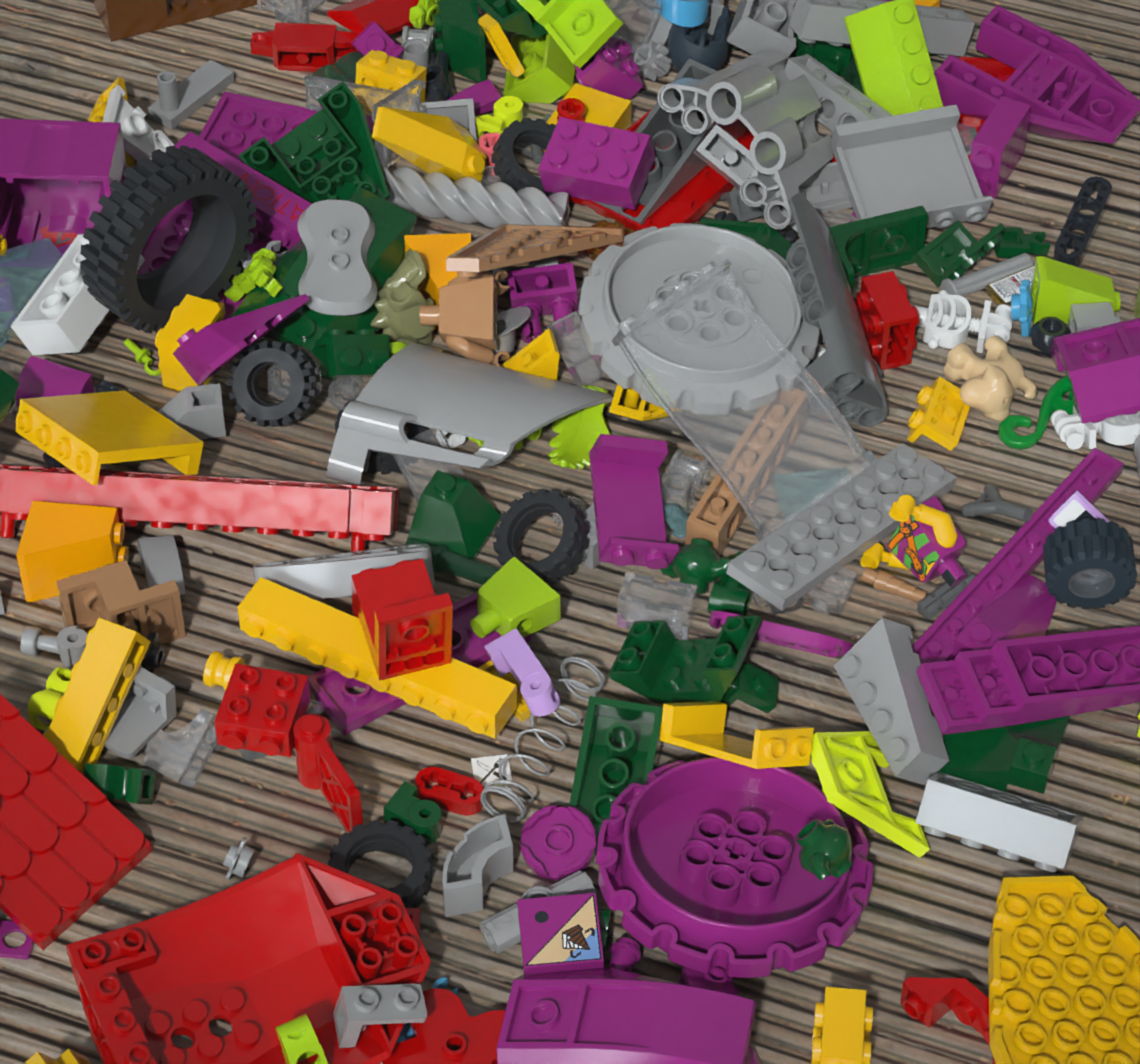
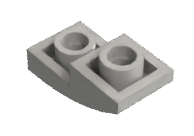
(161, 561)

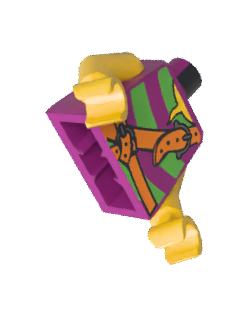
(922, 544)

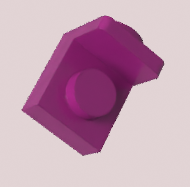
(376, 39)

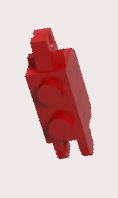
(302, 45)

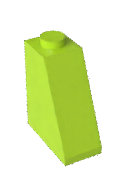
(1060, 285)

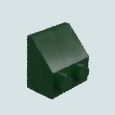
(461, 38)

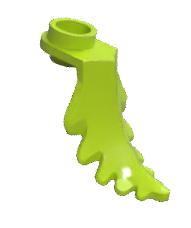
(577, 435)

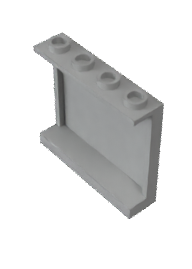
(909, 164)

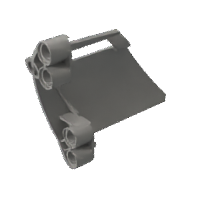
(450, 396)

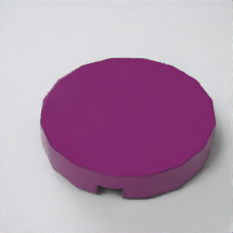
(558, 842)

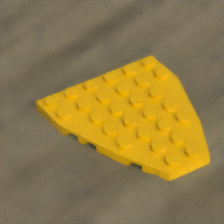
(1061, 977)

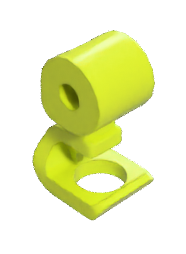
(504, 113)
(44, 701)

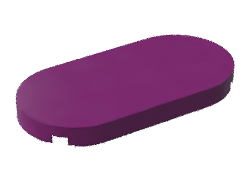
(790, 637)

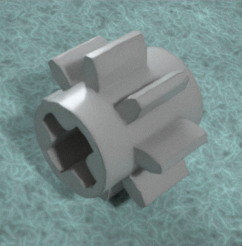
(652, 60)

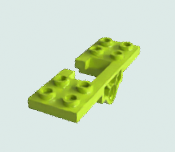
(576, 25)

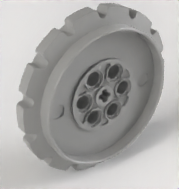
(658, 260)

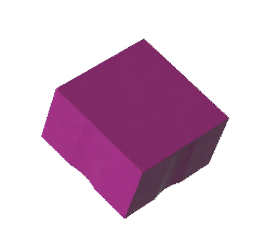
(55, 175)

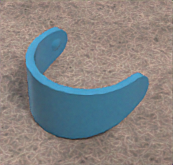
(685, 12)

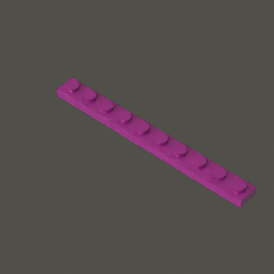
(1016, 558)

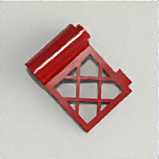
(323, 771)

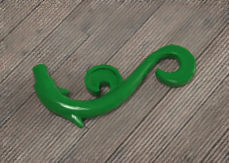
(1051, 402)

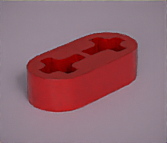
(449, 790)

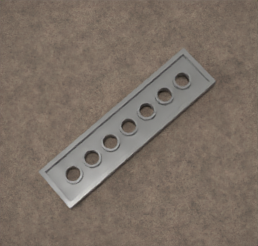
(841, 542)

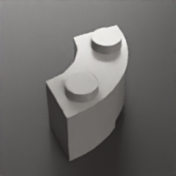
(475, 864)

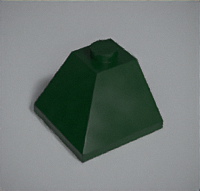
(454, 515)

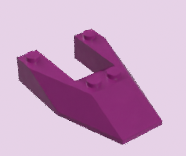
(1062, 83)

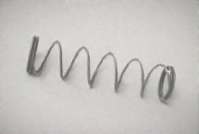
(508, 792)

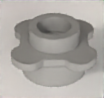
(238, 859)

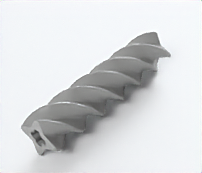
(471, 202)

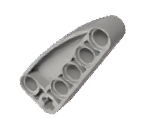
(331, 574)

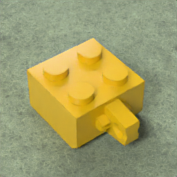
(190, 314)

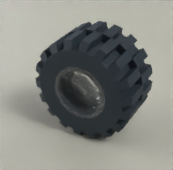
(1089, 563)

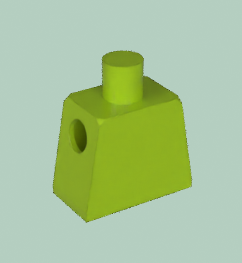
(515, 600)

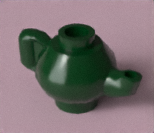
(697, 565)
(824, 848)

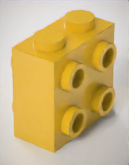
(388, 72)
(842, 1028)

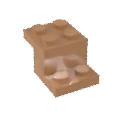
(115, 597)

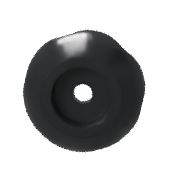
(1045, 330)

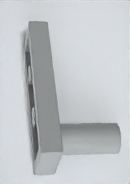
(184, 99)

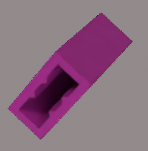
(1000, 145)

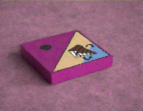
(560, 933)

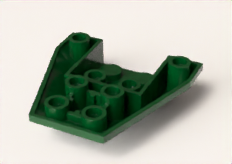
(325, 154)

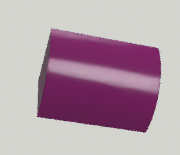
(50, 379)

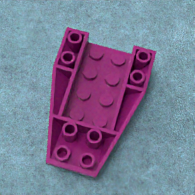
(1102, 369)
(621, 1020)

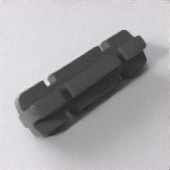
(942, 597)

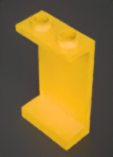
(701, 729)

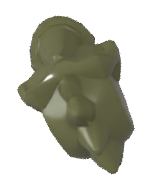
(401, 301)

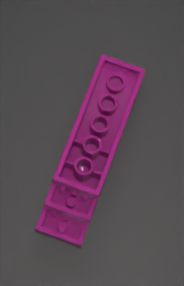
(1034, 679)

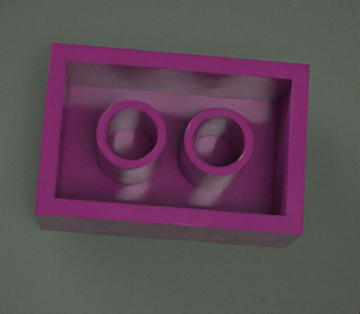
(597, 163)

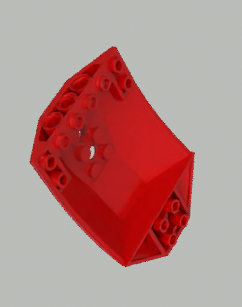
(249, 958)

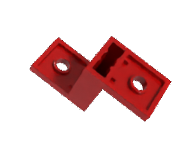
(403, 618)

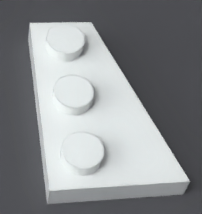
(137, 134)

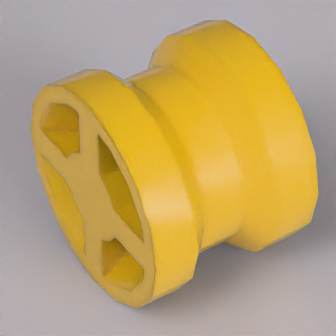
(219, 669)

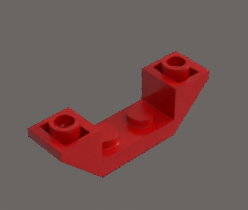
(934, 997)

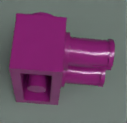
(545, 292)

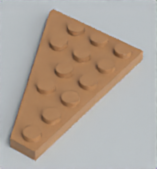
(525, 243)

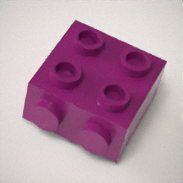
(612, 70)

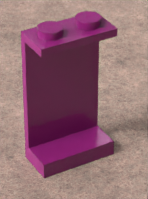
(630, 501)

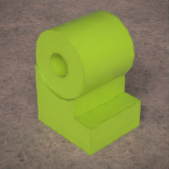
(299, 1041)

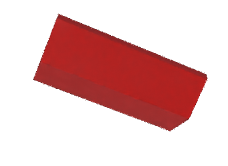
(387, 14)

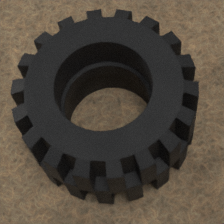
(246, 389)

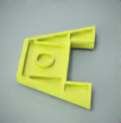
(852, 784)

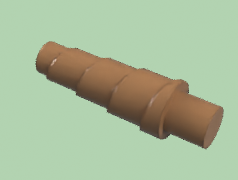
(889, 583)

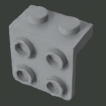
(145, 710)

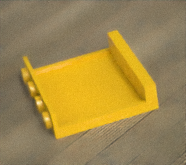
(104, 430)

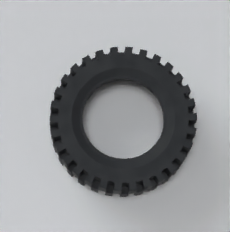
(133, 211)

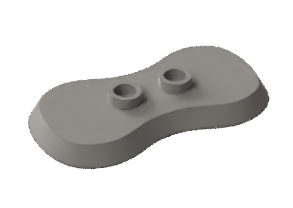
(337, 248)

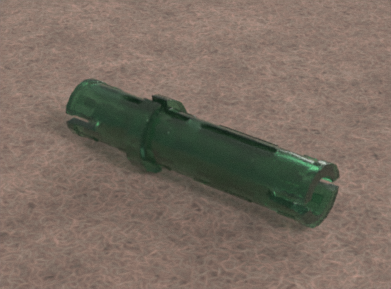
(457, 564)

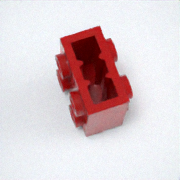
(887, 319)
(261, 710)

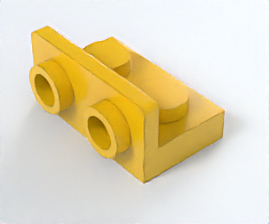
(939, 414)

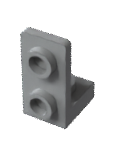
(376, 1005)

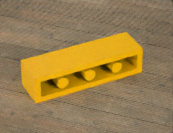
(96, 692)

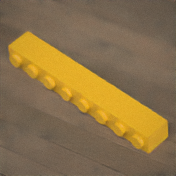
(338, 642)

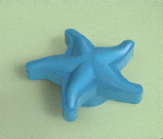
(1023, 307)

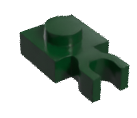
(1016, 242)

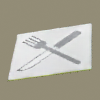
(486, 769)

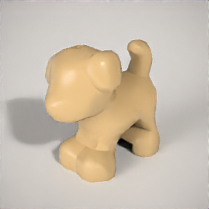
(989, 380)

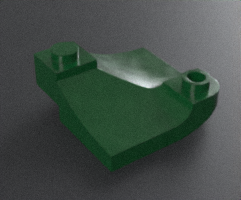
(1007, 754)

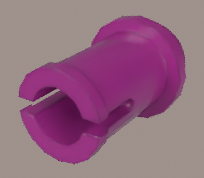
(624, 954)

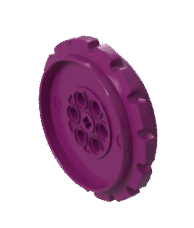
(715, 870)

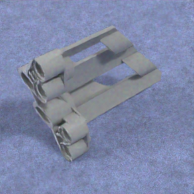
(769, 109)

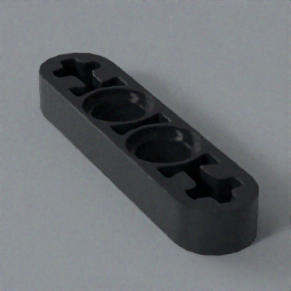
(1083, 222)

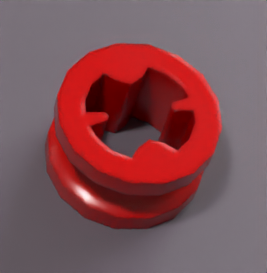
(571, 105)

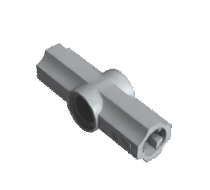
(503, 929)

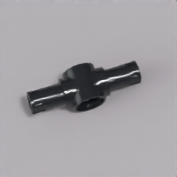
(437, 78)

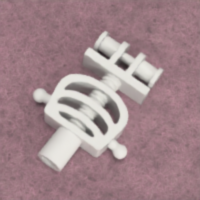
(941, 321)
(1114, 430)

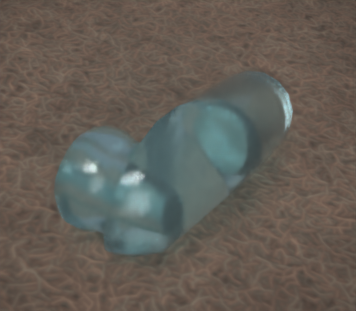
(676, 518)

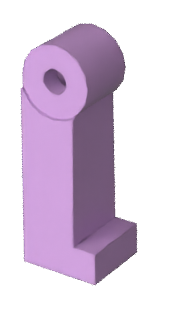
(513, 655)

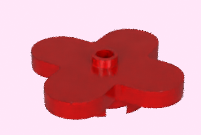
(450, 1034)

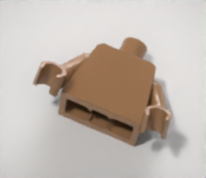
(469, 316)

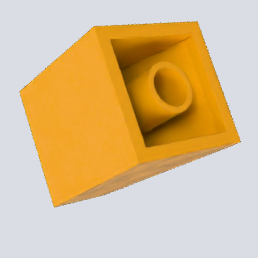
(433, 251)
(66, 542)

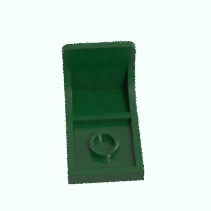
(880, 241)

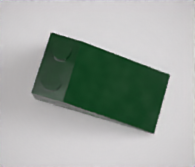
(615, 750)

